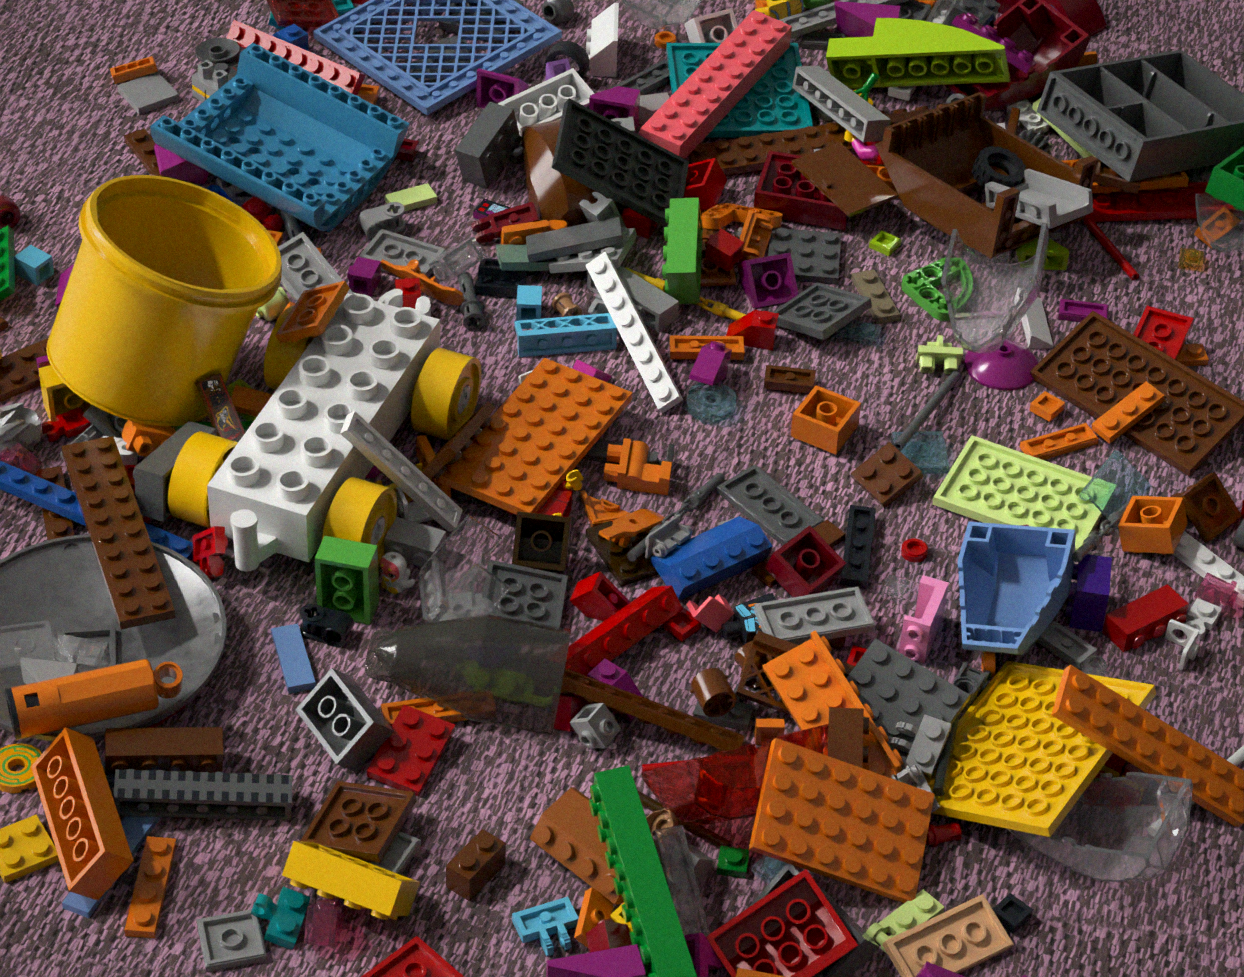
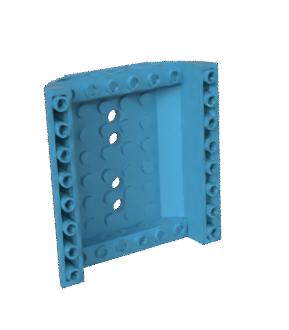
(293, 128)

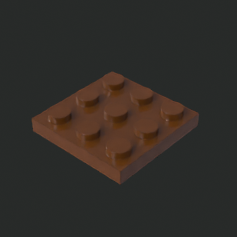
(360, 819)

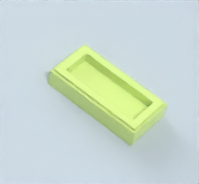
(413, 197)

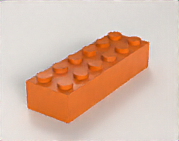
(81, 814)

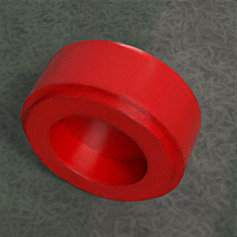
(914, 550)

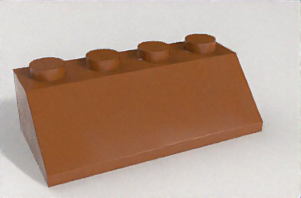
(572, 838)

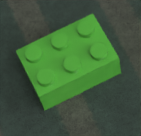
(348, 577)

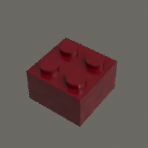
(805, 564)

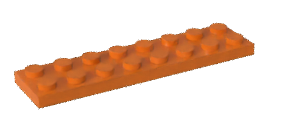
(1149, 743)

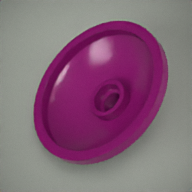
(1003, 369)

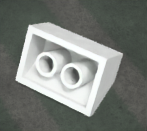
(603, 42)

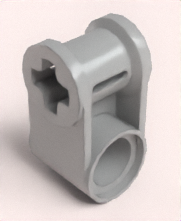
(382, 217)

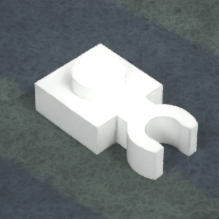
(1202, 616)

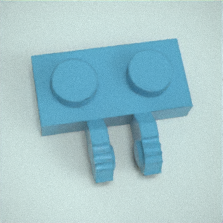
(547, 920)

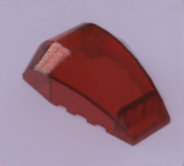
(725, 783)

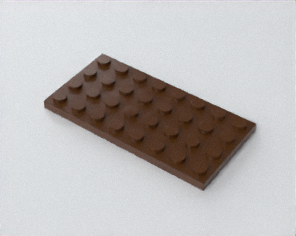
(1106, 363)

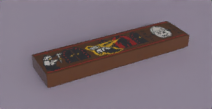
(220, 407)

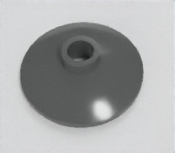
(217, 50)

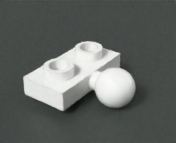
(1029, 118)

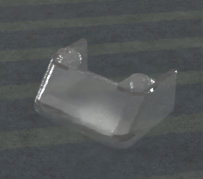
(455, 576)

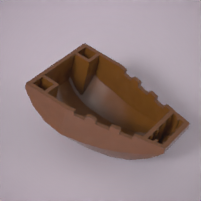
(550, 191)

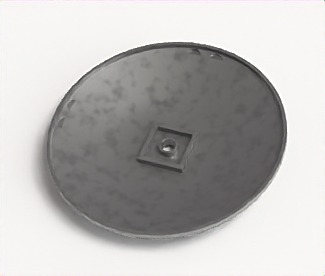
(65, 585)

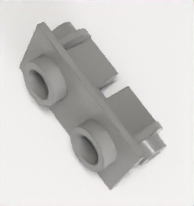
(667, 537)

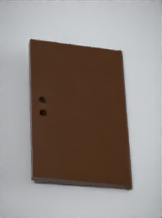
(844, 179)

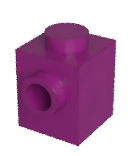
(364, 276)

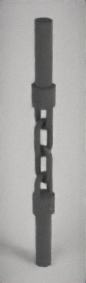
(693, 500)
(1095, 539)

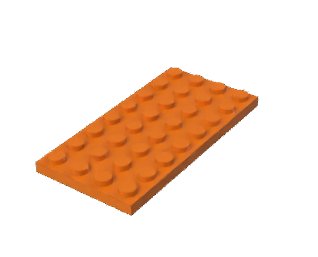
(536, 438)

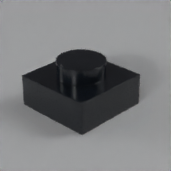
(1012, 912)

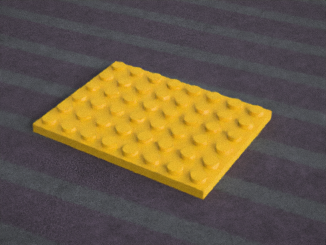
(1019, 762)

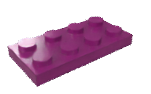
(1020, 59)

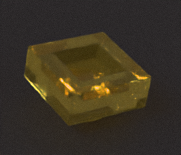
(1190, 259)

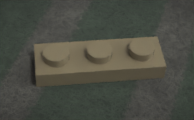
(870, 285)

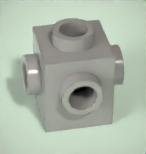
(595, 726)

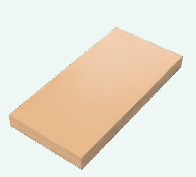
(950, 940)

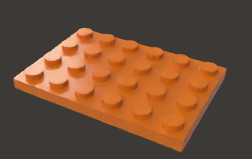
(842, 821)

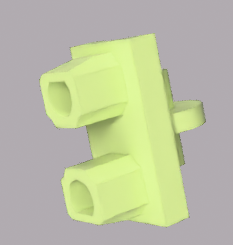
(939, 353)

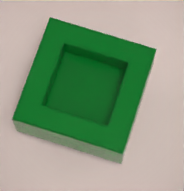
(733, 862)

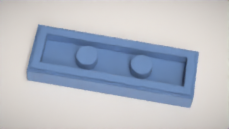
(293, 658)

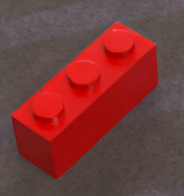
(1144, 618)

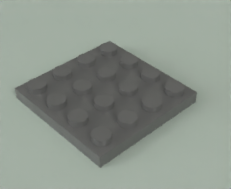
(903, 691)

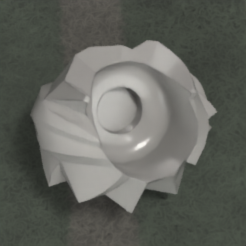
(19, 426)

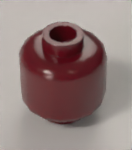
(8, 212)

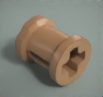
(567, 307)

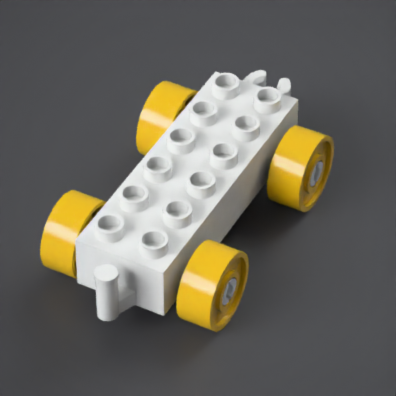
(292, 468)

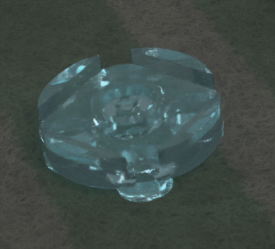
(711, 412)

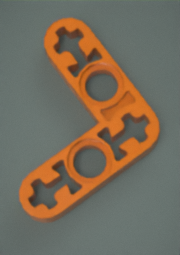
(725, 213)

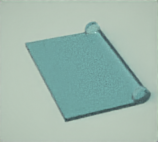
(1114, 484)

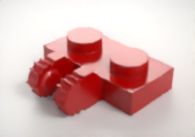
(207, 548)

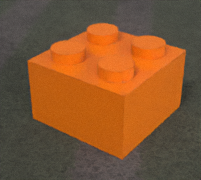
(825, 419)
(1152, 524)

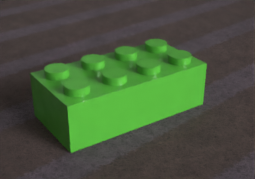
(683, 250)

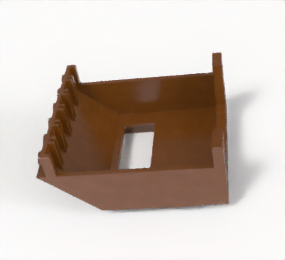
(932, 172)

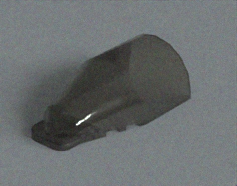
(478, 665)

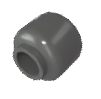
(558, 11)

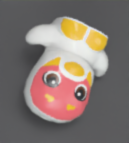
(395, 573)

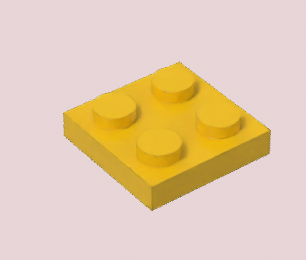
(25, 848)

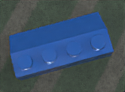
(713, 556)

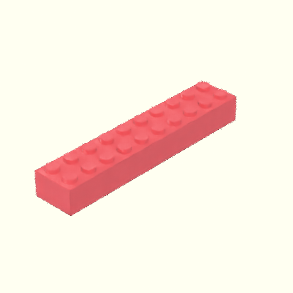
(718, 84)

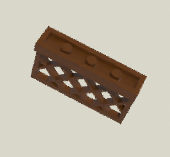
(770, 648)

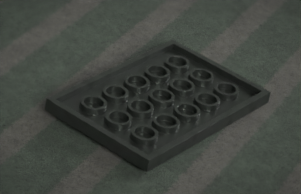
(618, 162)

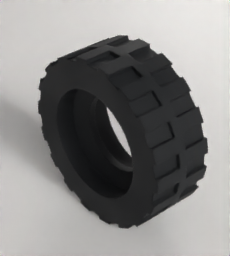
(1001, 159)

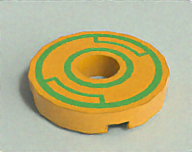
(17, 755)

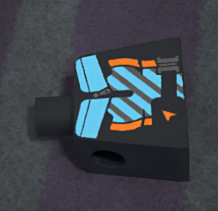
(744, 620)

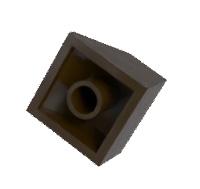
(542, 541)

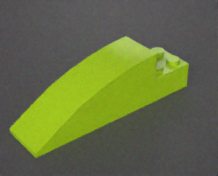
(916, 55)

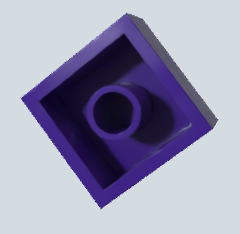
(1089, 593)

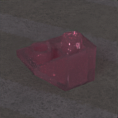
(324, 922)

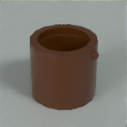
(713, 692)

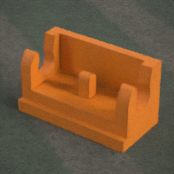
(755, 235)

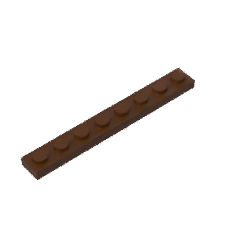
(650, 711)

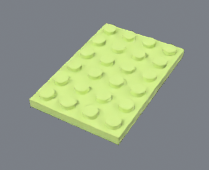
(1016, 489)

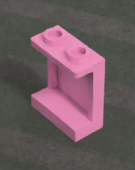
(921, 630)

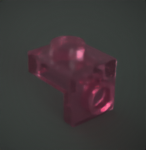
(20, 458)
(1217, 591)

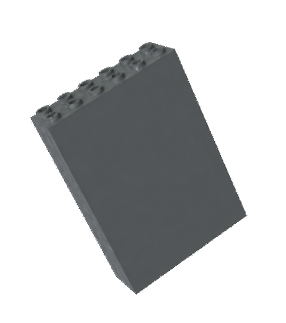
(1147, 113)

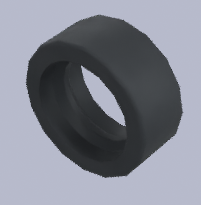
(571, 50)

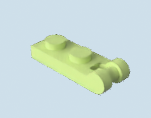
(906, 917)

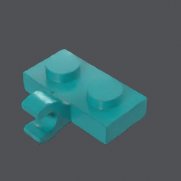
(284, 916)

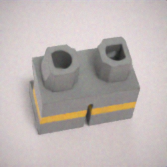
(207, 81)

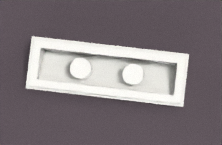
(1036, 327)

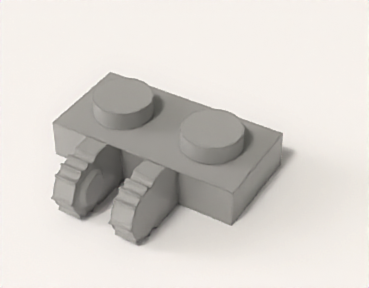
(927, 744)

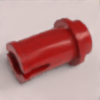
(943, 833)

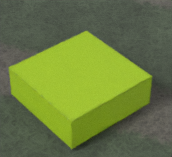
(885, 243)

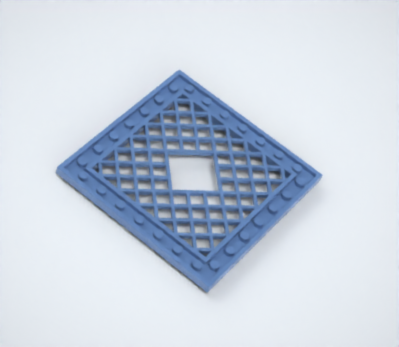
(429, 97)

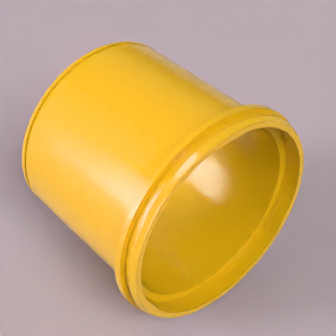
(159, 297)

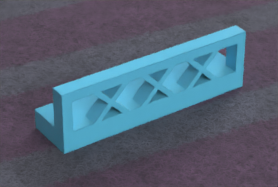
(566, 336)

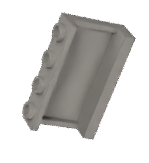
(1046, 199)

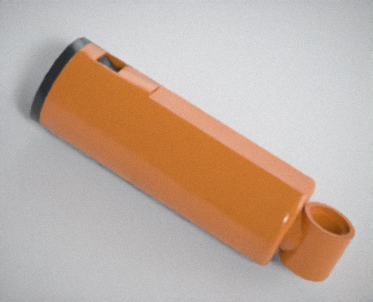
(90, 697)

